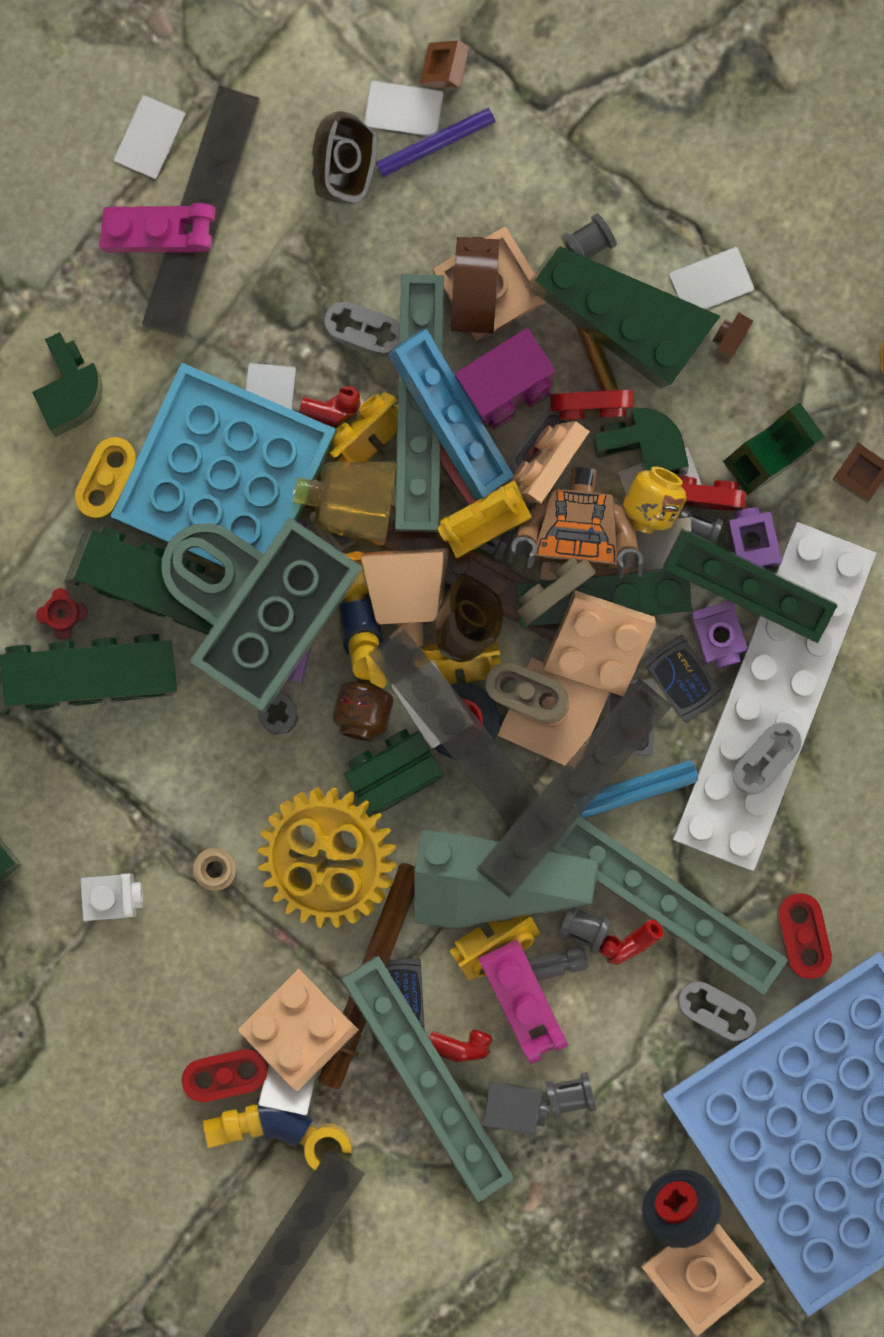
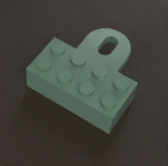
(264, 606)

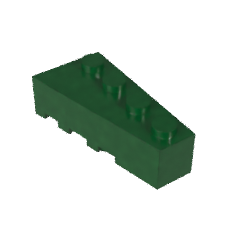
(628, 317)

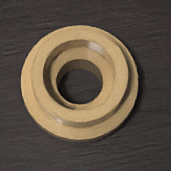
(202, 862)

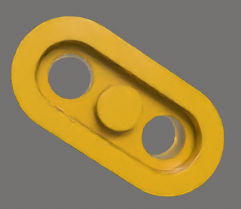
(104, 478)

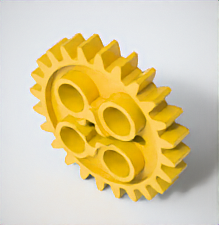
(327, 820)

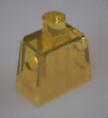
(350, 499)

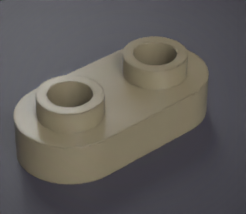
(569, 577)
(529, 693)

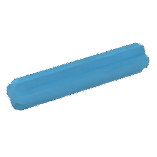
(642, 788)

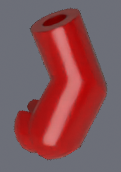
(335, 410)
(634, 944)
(459, 1050)

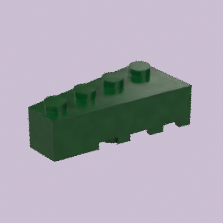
(133, 575)
(86, 673)

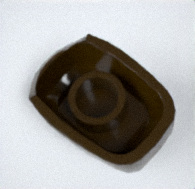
(343, 158)
(468, 620)

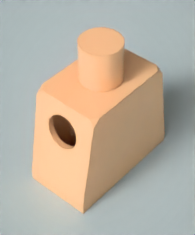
(406, 587)

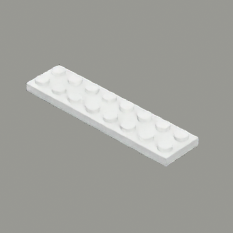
(775, 684)

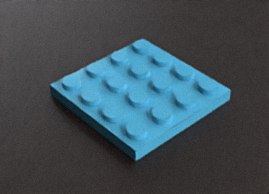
(221, 462)

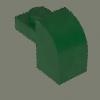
(75, 395)
(651, 434)
(774, 449)

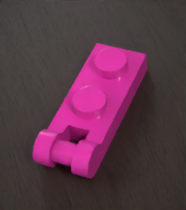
(156, 229)
(522, 1000)

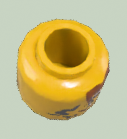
(654, 500)

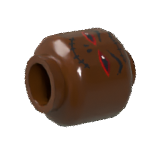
(362, 710)

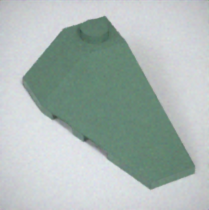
(458, 896)

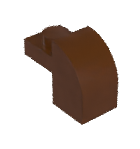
(475, 285)

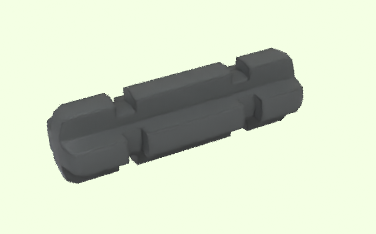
(557, 963)

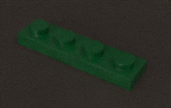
(749, 585)
(650, 594)

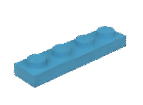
(450, 414)

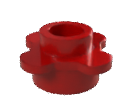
(61, 601)

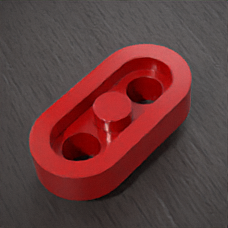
(610, 403)
(720, 496)
(806, 935)
(225, 1075)

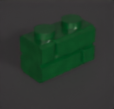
(393, 773)

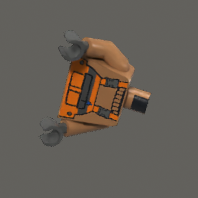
(579, 526)

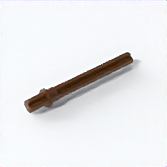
(381, 945)

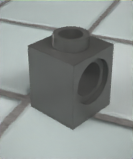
(514, 1108)

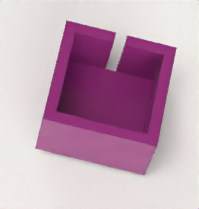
(507, 379)

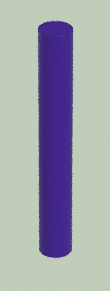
(435, 142)

